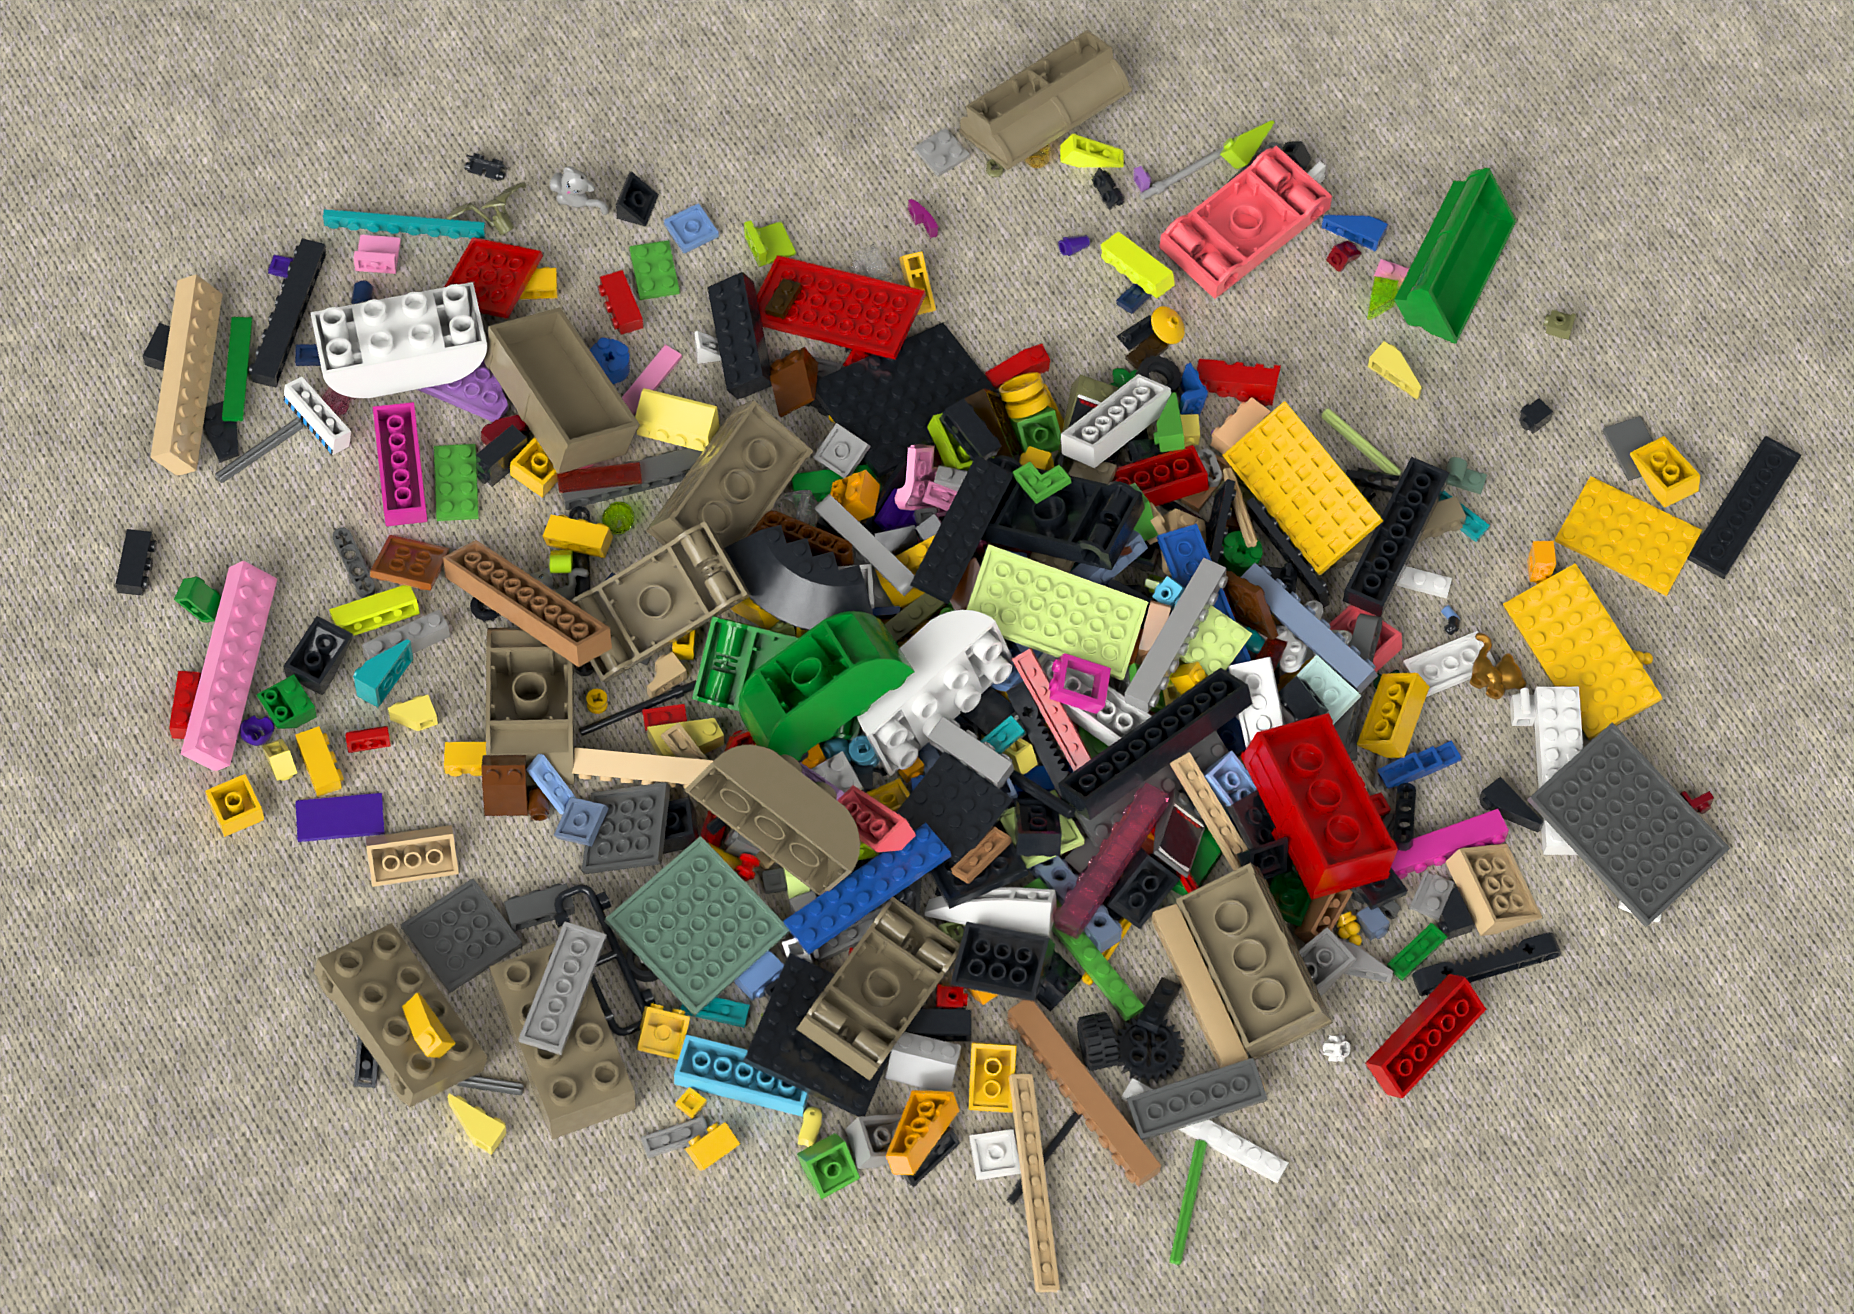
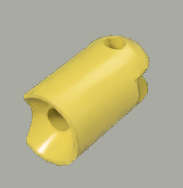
(810, 1128)

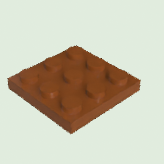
(409, 562)

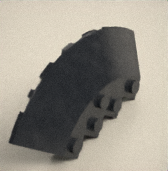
(793, 582)

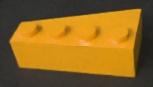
(920, 1128)

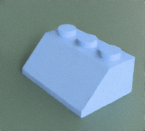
(1229, 781)

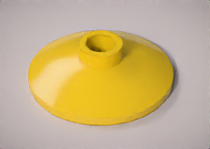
(1167, 325)

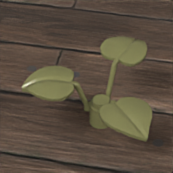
(500, 219)

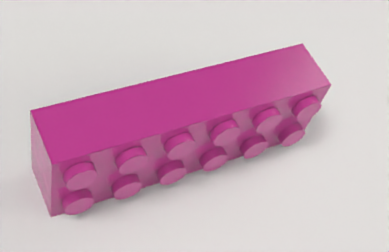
(399, 464)

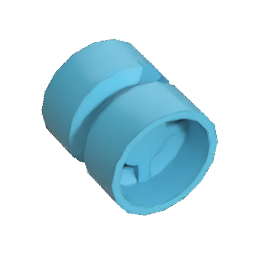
(862, 752)

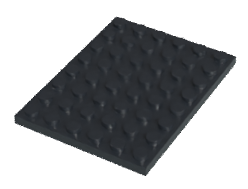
(895, 399)

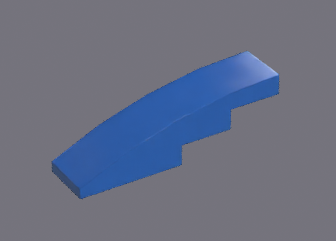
(1419, 765)

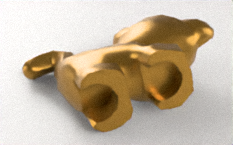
(1502, 677)

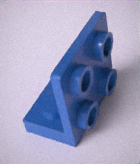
(1194, 392)

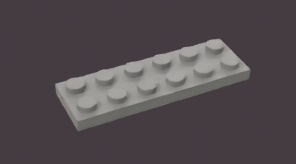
(562, 988)

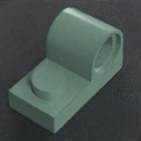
(1463, 477)

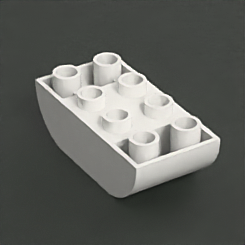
(400, 341)
(953, 665)

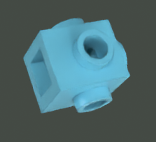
(1169, 592)

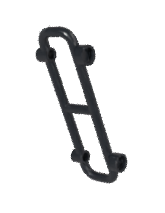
(600, 903)

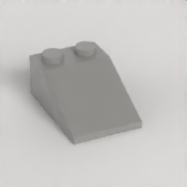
(1326, 959)
(871, 1139)

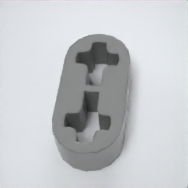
(1213, 467)

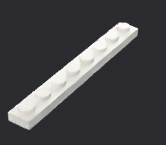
(1226, 1142)

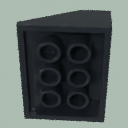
(1002, 961)

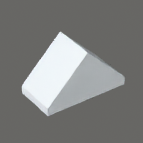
(706, 348)

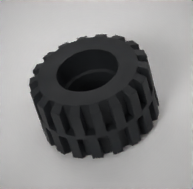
(1097, 1041)

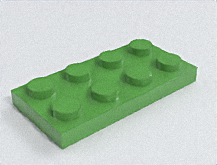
(456, 482)

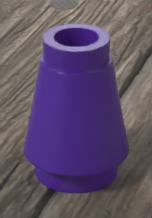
(1073, 244)

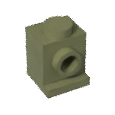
(1559, 324)

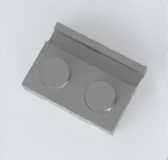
(1432, 895)

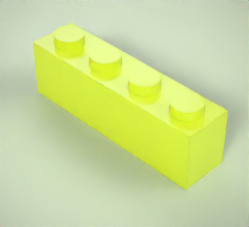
(1137, 265)
(376, 610)

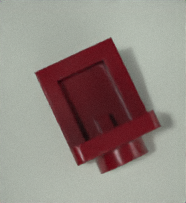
(1343, 254)
(1701, 803)

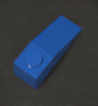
(1359, 229)

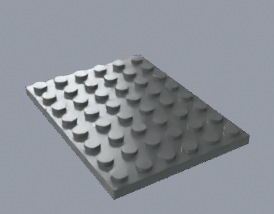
(1628, 824)

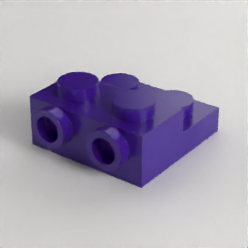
(892, 516)

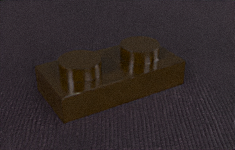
(783, 298)
(1150, 347)

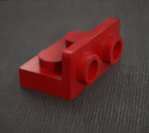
(367, 739)

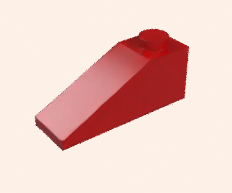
(1026, 361)

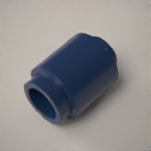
(362, 292)

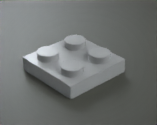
(942, 152)
(842, 451)

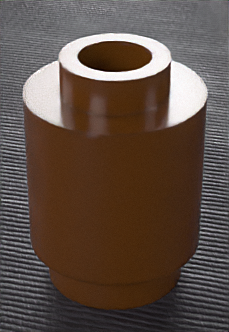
(538, 805)

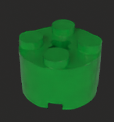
(1237, 555)

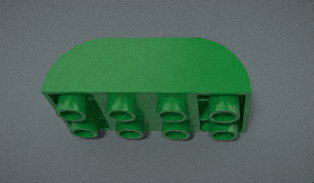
(821, 683)

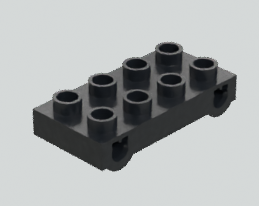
(1078, 523)

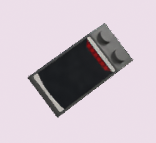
(1179, 833)

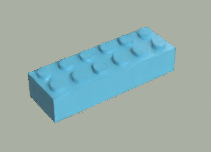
(721, 1072)

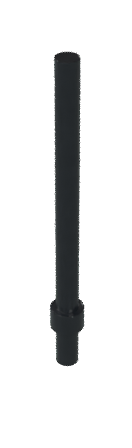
(676, 692)
(1047, 1153)

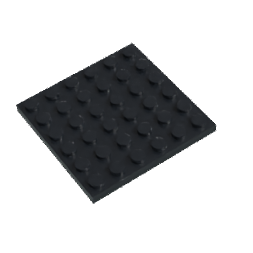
(797, 1059)

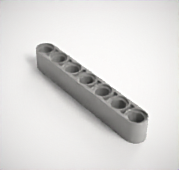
(865, 544)

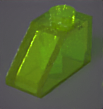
(1382, 296)

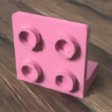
(377, 254)

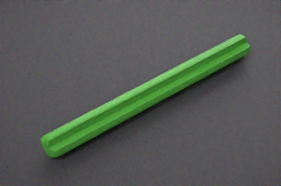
(1188, 1202)

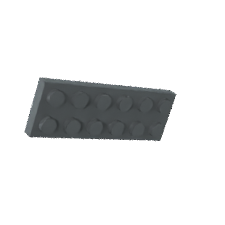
(1197, 1099)

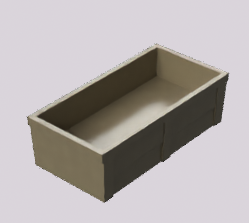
(559, 390)
(733, 478)
(1254, 961)

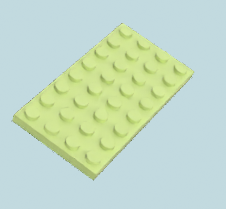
(1057, 610)

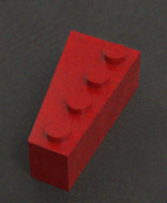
(1239, 380)

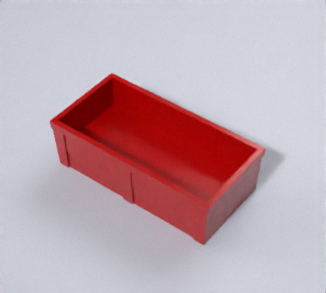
(1320, 806)

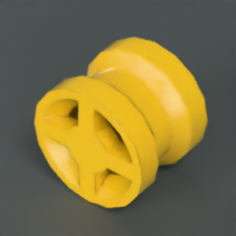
(599, 705)

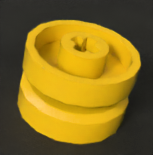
(1024, 395)

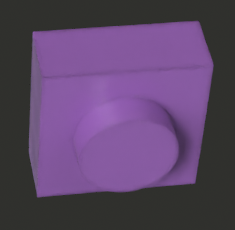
(1141, 178)

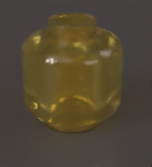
(1039, 158)

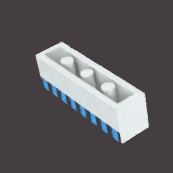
(317, 415)

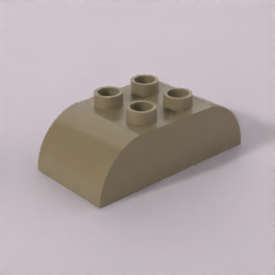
(781, 813)

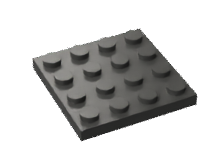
(631, 830)
(461, 935)

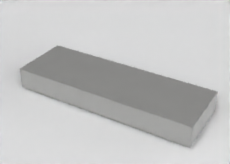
(673, 1137)

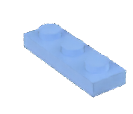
(550, 782)

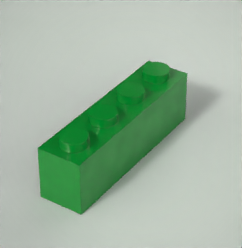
(820, 481)
(1205, 860)

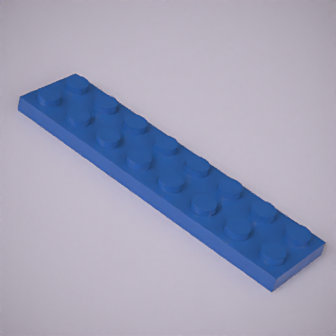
(1183, 554)
(866, 890)

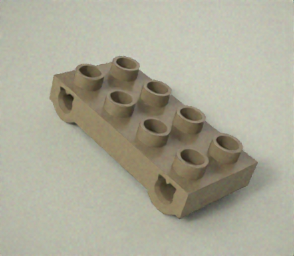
(662, 598)
(370, 986)
(880, 988)

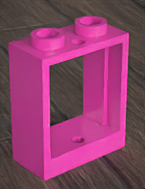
(1100, 683)

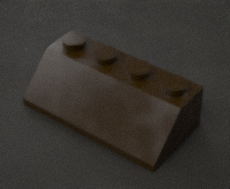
(991, 410)

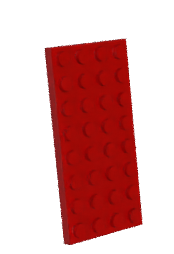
(842, 307)

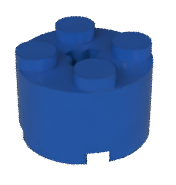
(613, 358)

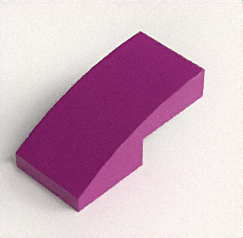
(921, 215)

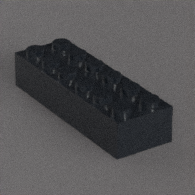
(740, 335)

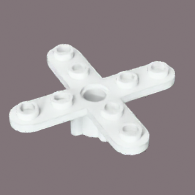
(1296, 651)

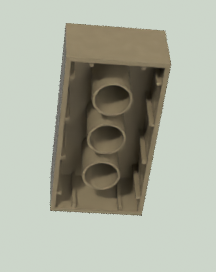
(589, 1077)

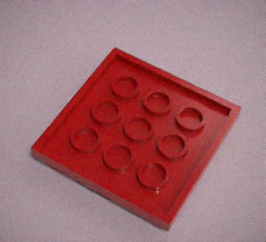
(497, 273)

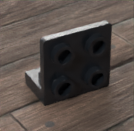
(1058, 982)

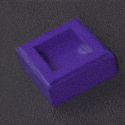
(279, 266)

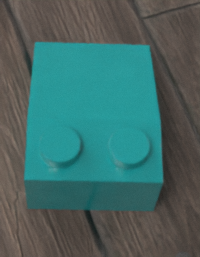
(382, 672)

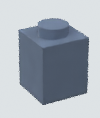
(1372, 923)

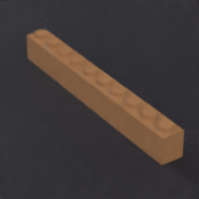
(1084, 1092)

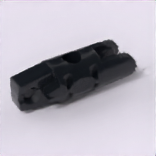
(1362, 475)

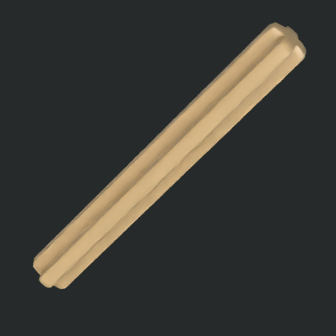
(1241, 511)

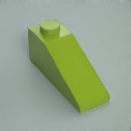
(1241, 149)

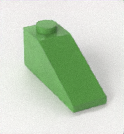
(1169, 427)

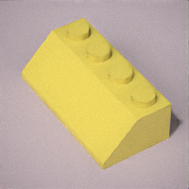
(676, 419)

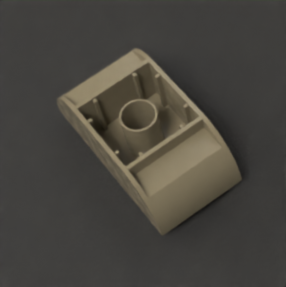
(529, 700)

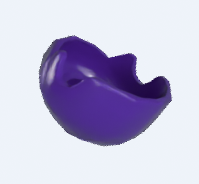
(254, 725)

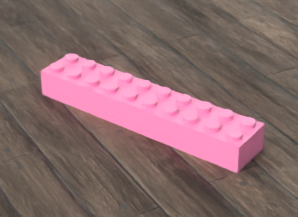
(229, 666)

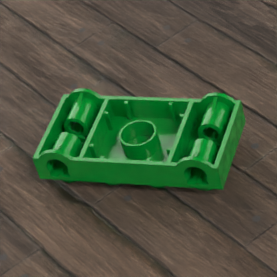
(730, 658)

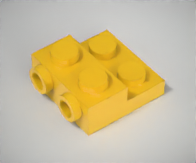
(662, 1031)

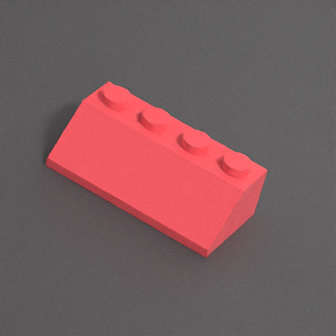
(877, 824)

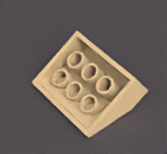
(1492, 888)

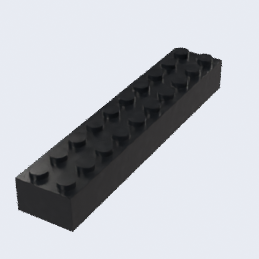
(1155, 743)

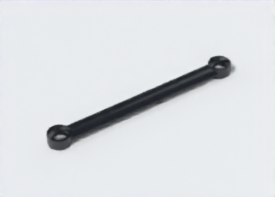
(583, 583)

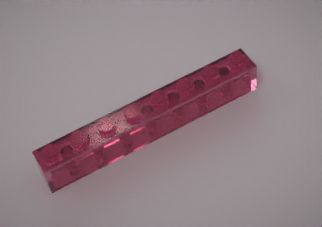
(1111, 860)

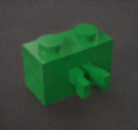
(198, 599)

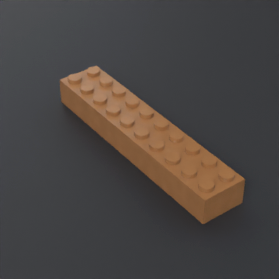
(527, 603)

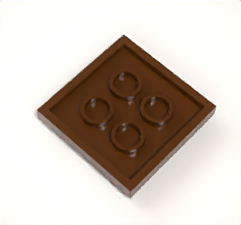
(1249, 605)

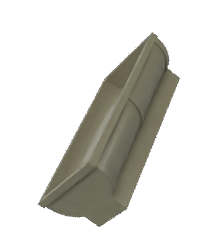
(1045, 100)

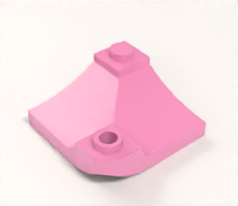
(918, 474)

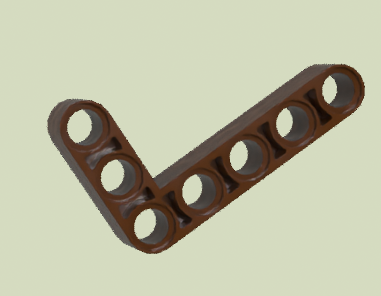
(819, 540)

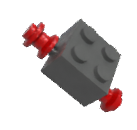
(745, 851)

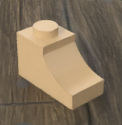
(669, 674)

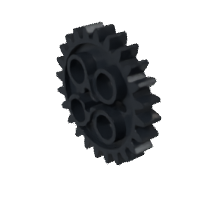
(1169, 1050)

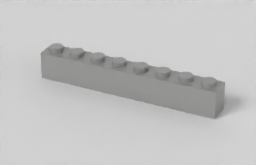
(1175, 635)

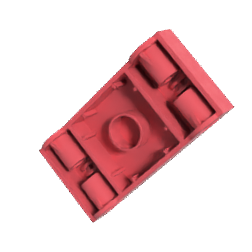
(1245, 221)

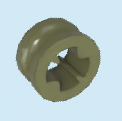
(992, 173)

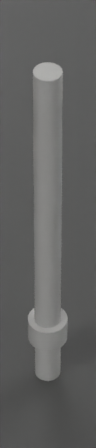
(1159, 186)

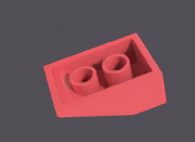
(1389, 640)

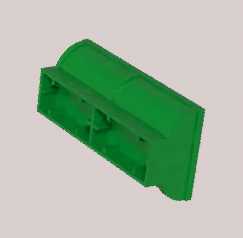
(1456, 256)

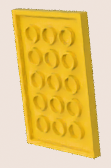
(1628, 535)

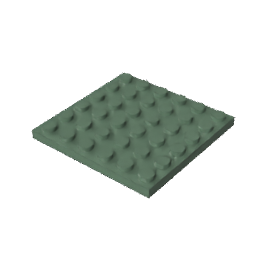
(697, 925)

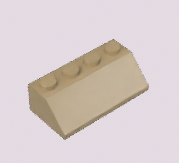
(412, 855)

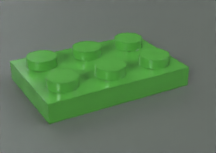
(654, 270)

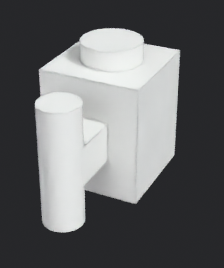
(1522, 708)

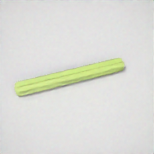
(1360, 443)

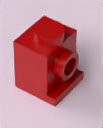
(943, 994)

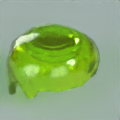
(616, 512)

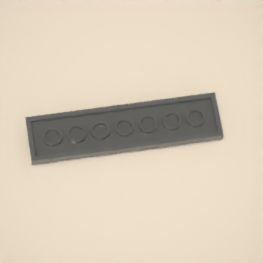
(1204, 753)

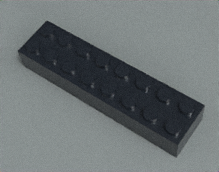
(1395, 537)

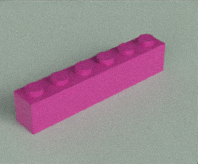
(1443, 843)

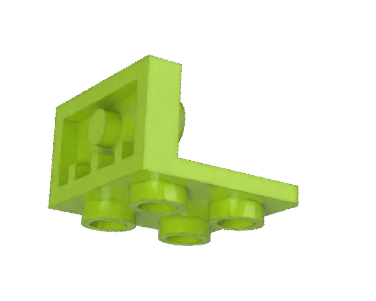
(768, 242)

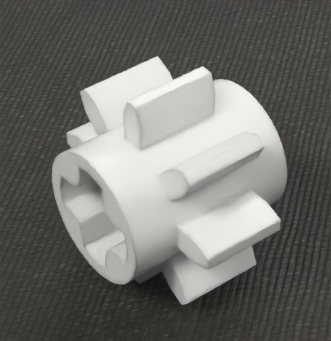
(1336, 1048)

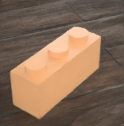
(1238, 425)

